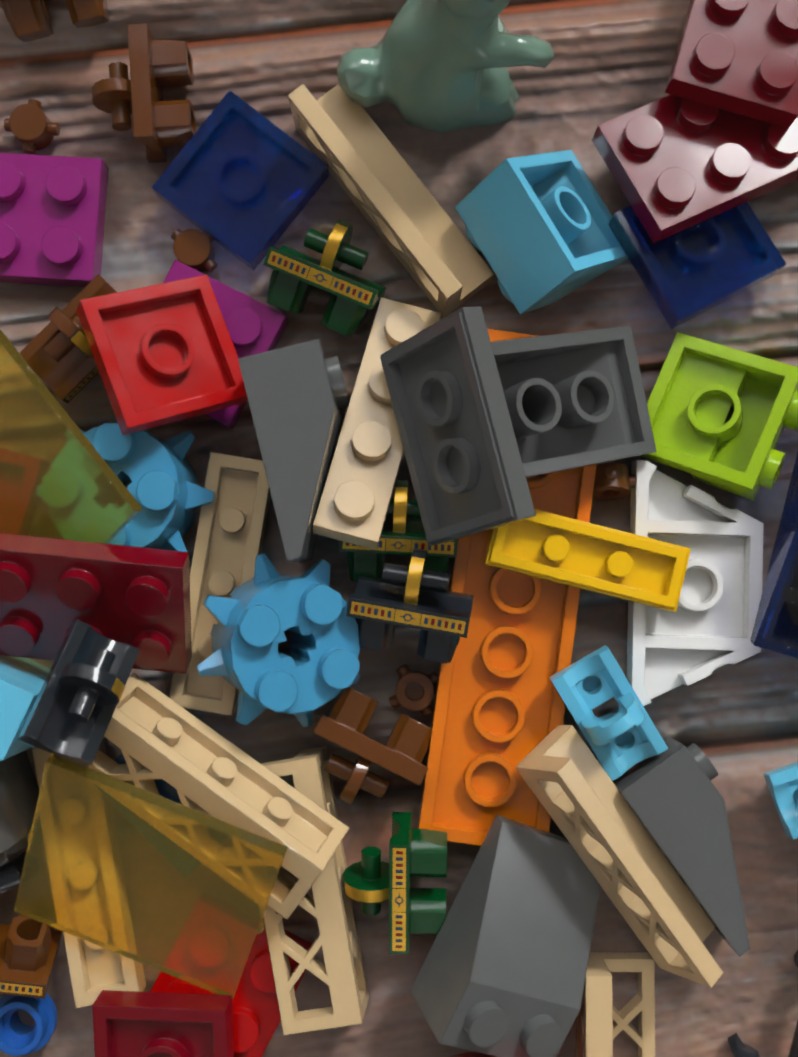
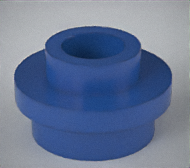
(25, 1039)

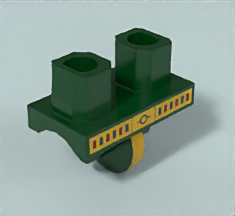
(297, 272)
(400, 535)
(374, 881)

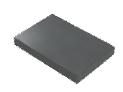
(457, 429)

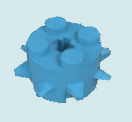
(158, 481)
(253, 622)

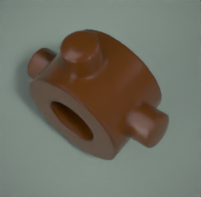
(31, 126)
(194, 249)
(613, 481)
(414, 690)

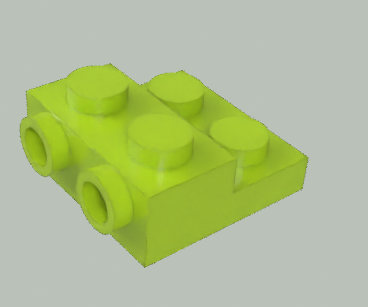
(722, 414)

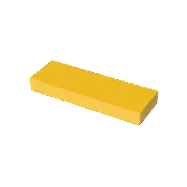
(591, 558)

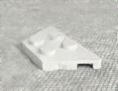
(717, 592)

